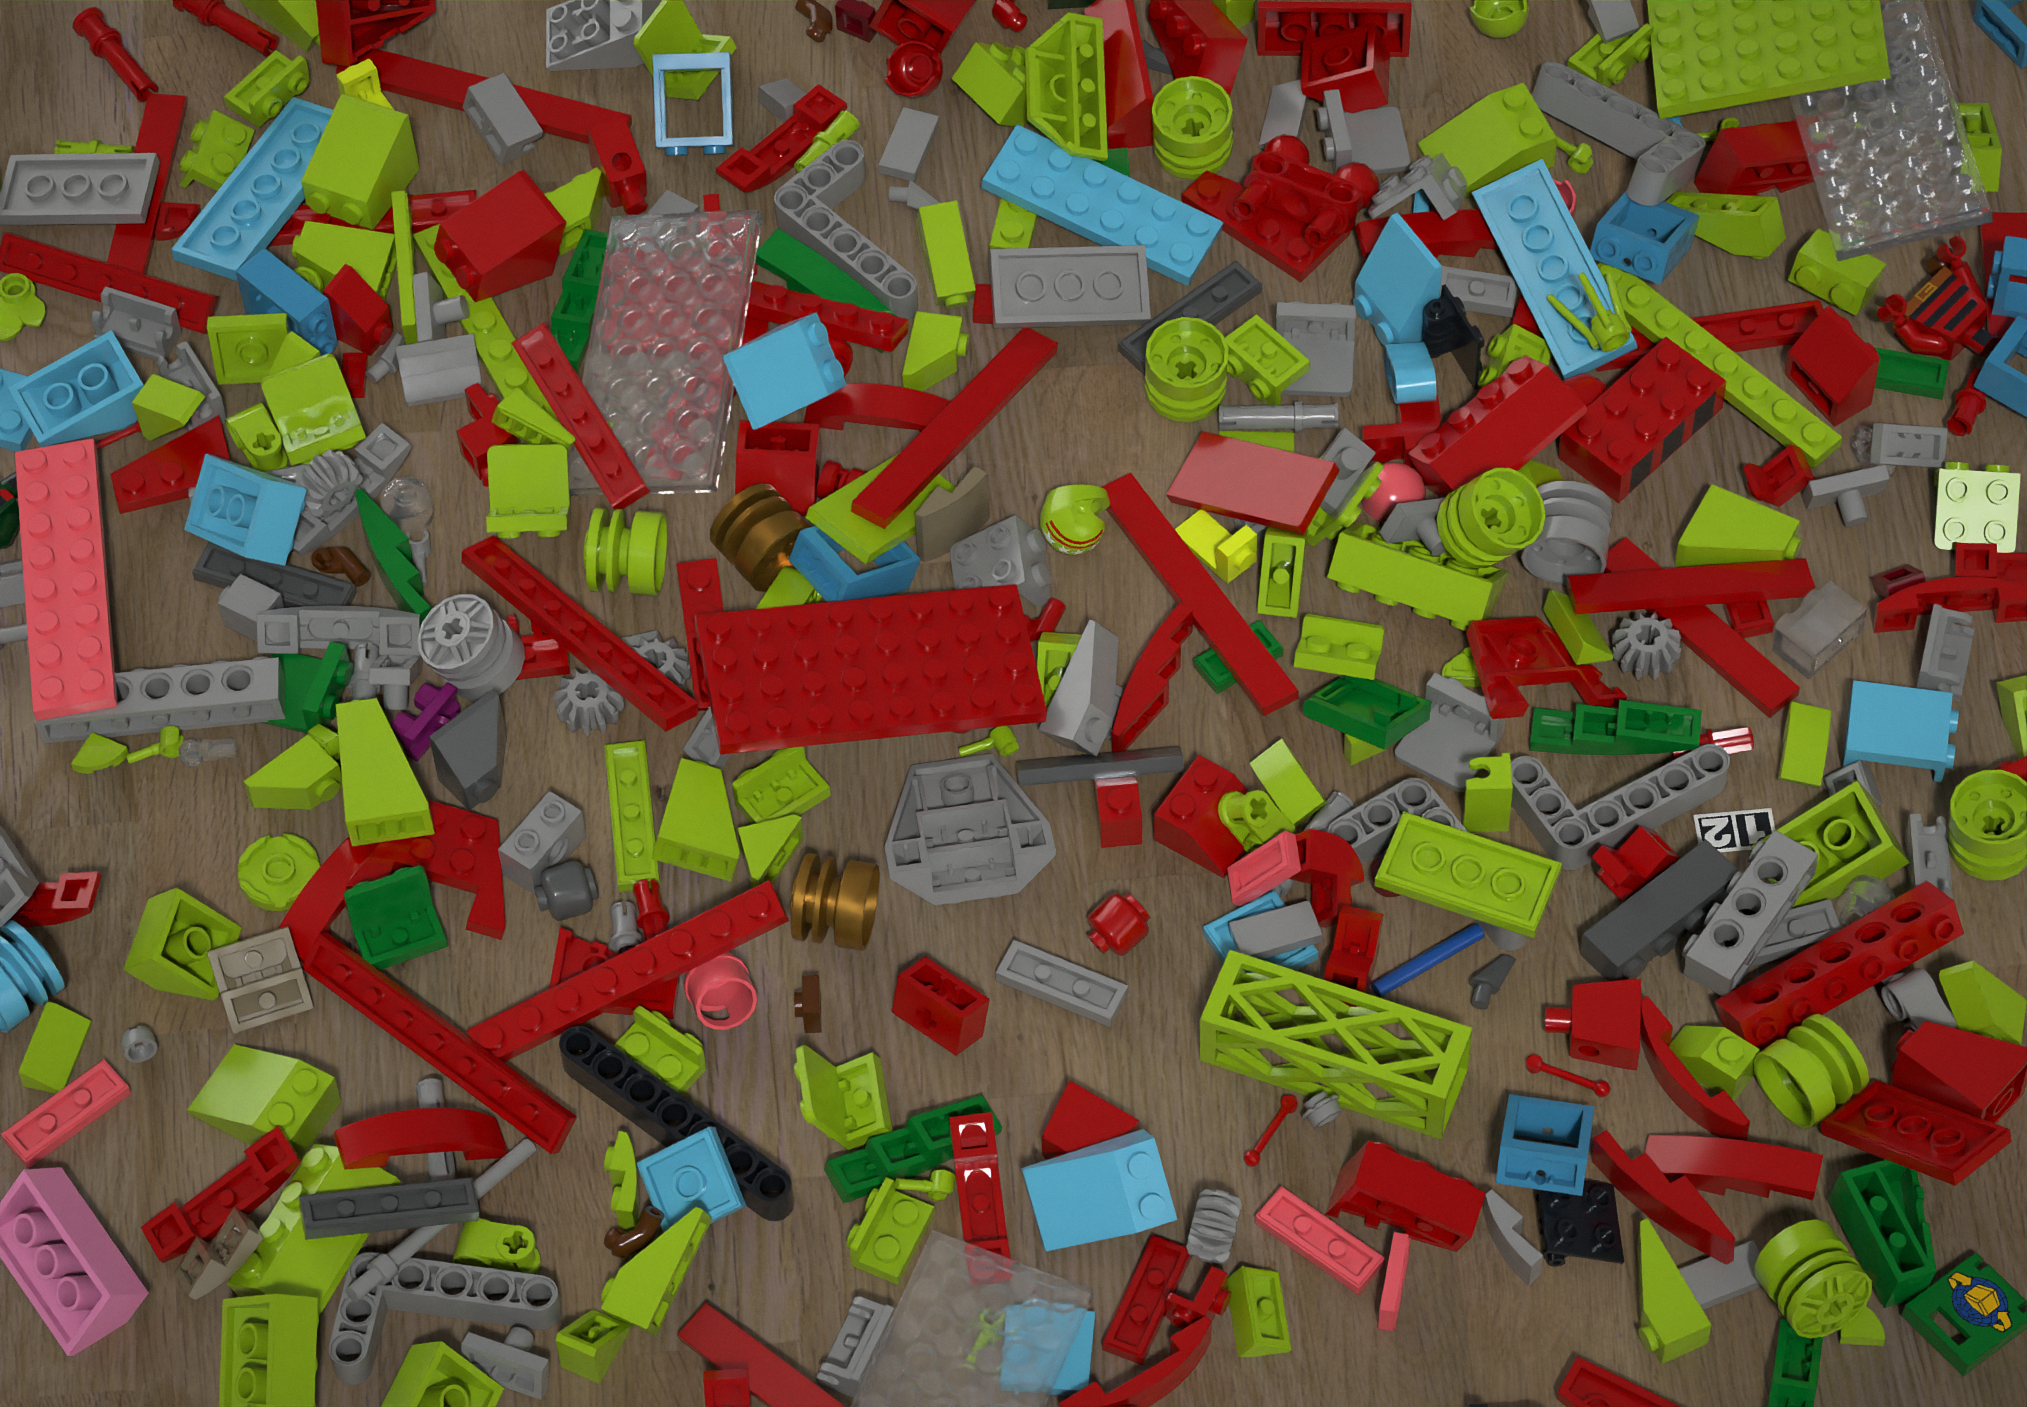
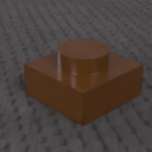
(808, 1004)

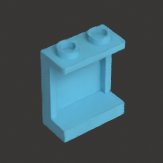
(1900, 727)

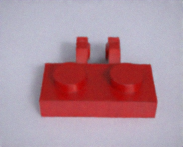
(542, 653)

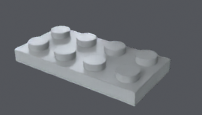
(78, 188)
(1069, 286)

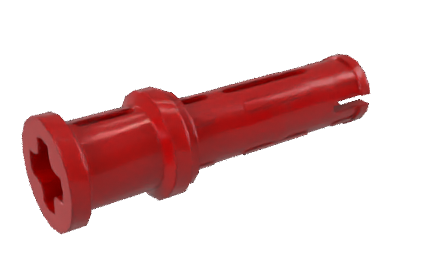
(217, 14)
(107, 44)

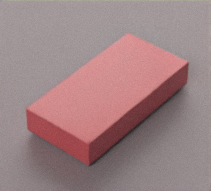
(1264, 868)
(1394, 1282)

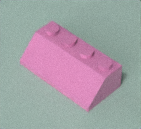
(65, 1260)

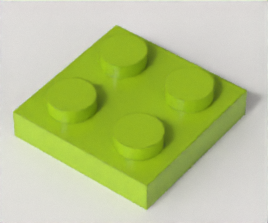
(245, 345)

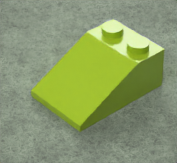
(1494, 138)
(1849, 842)
(265, 1090)

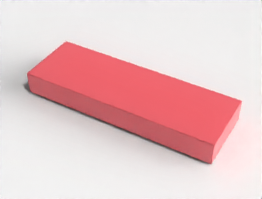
(65, 1114)
(1320, 1240)

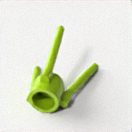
(1608, 329)

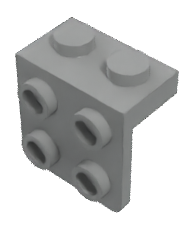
(1363, 136)
(1437, 178)
(1327, 339)
(1003, 556)
(1453, 736)

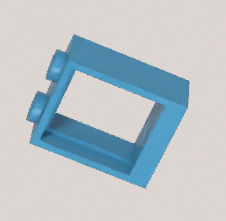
(2003, 27)
(684, 63)
(1630, 234)
(273, 288)
(2008, 296)
(2000, 379)
(819, 563)
(1522, 1159)

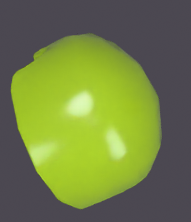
(1499, 17)

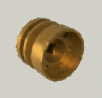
(757, 534)
(828, 901)

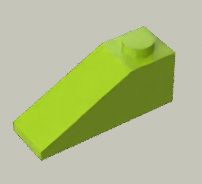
(1983, 141)
(1735, 222)
(651, 1279)
(1669, 1312)

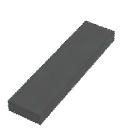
(1208, 302)
(297, 586)
(1100, 766)
(388, 1208)

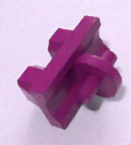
(437, 709)

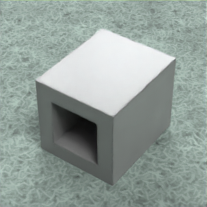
(242, 602)

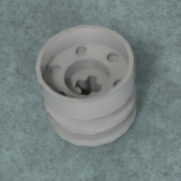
(1573, 532)
(470, 646)

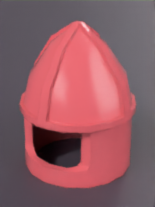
(720, 986)

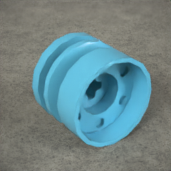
(24, 971)

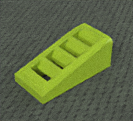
(529, 421)

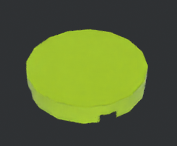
(276, 871)

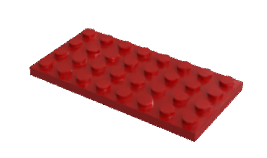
(869, 669)

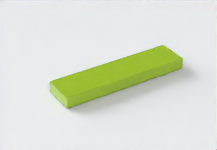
(405, 263)
(631, 813)

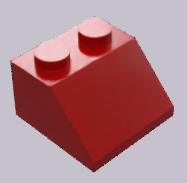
(1350, 62)
(1190, 817)

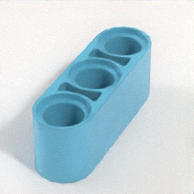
(1410, 372)

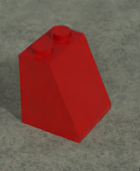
(921, 20)
(501, 239)
(1961, 1070)

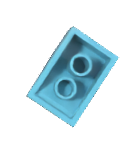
(1397, 284)
(784, 370)
(80, 393)
(245, 510)
(1100, 1192)

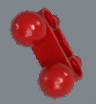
(1289, 185)

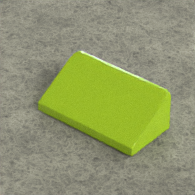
(1576, 630)
(54, 1049)
(1258, 1312)

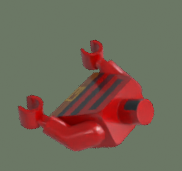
(1944, 312)

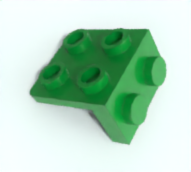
(313, 687)
(394, 918)

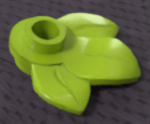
(19, 308)

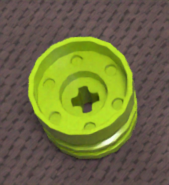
(1192, 127)
(1186, 369)
(1491, 518)
(621, 551)
(1989, 825)
(1811, 1071)
(1813, 1278)

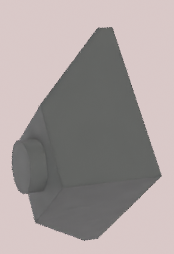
(472, 751)

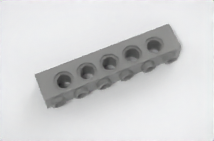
(181, 706)

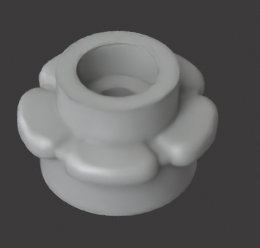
(1322, 1109)

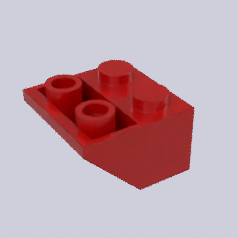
(1833, 367)
(782, 457)

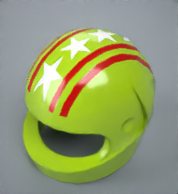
(1070, 518)

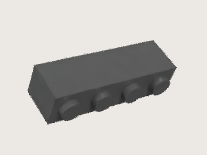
(1658, 914)

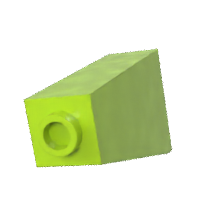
(377, 781)

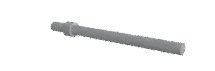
(385, 1266)

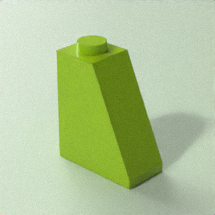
(290, 17)
(331, 246)
(945, 254)
(1736, 531)
(698, 823)

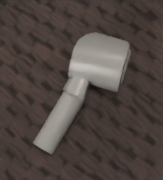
(420, 551)

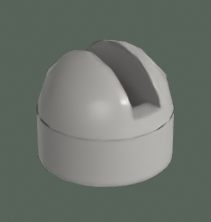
(141, 1052)

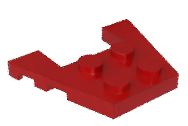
(1529, 653)
(458, 855)

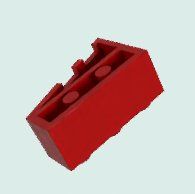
(358, 26)
(1198, 40)
(1755, 161)
(1407, 1196)

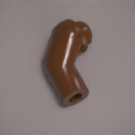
(819, 16)
(340, 561)
(640, 1237)

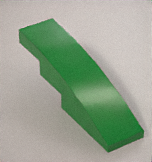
(812, 273)
(576, 305)
(392, 557)
(1628, 730)
(902, 1152)
(1794, 1369)

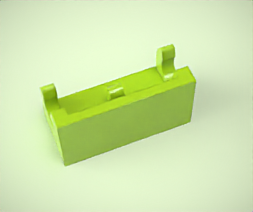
(1489, 798)

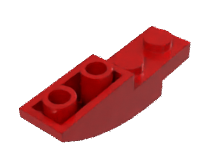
(699, 595)

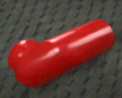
(1009, 15)
(1047, 620)

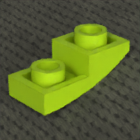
(1805, 745)
(1288, 782)
(624, 1179)

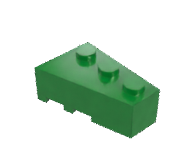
(1887, 1228)

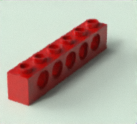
(1841, 965)

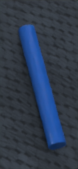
(1427, 960)

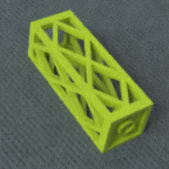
(1353, 1026)

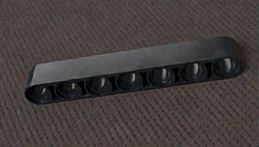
(669, 1106)

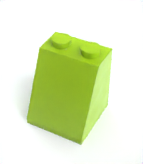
(360, 162)

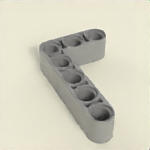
(1663, 149)
(806, 214)
(1615, 808)
(1371, 840)
(431, 1299)

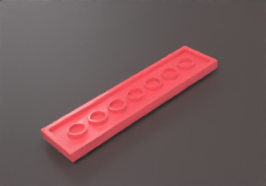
(65, 580)

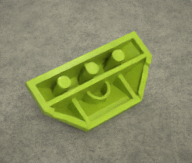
(1069, 86)

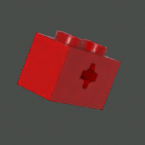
(940, 1005)

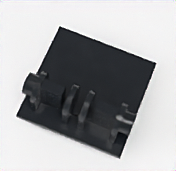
(1449, 331)
(1580, 1224)

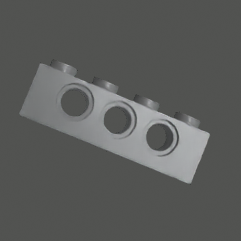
(1724, 967)

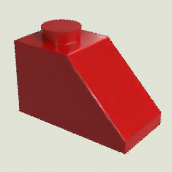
(358, 311)
(1118, 811)

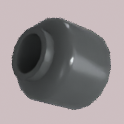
(566, 890)

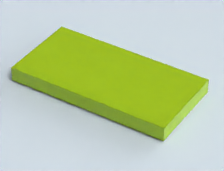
(859, 535)
(1468, 874)

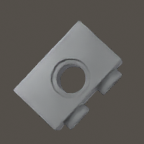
(542, 841)

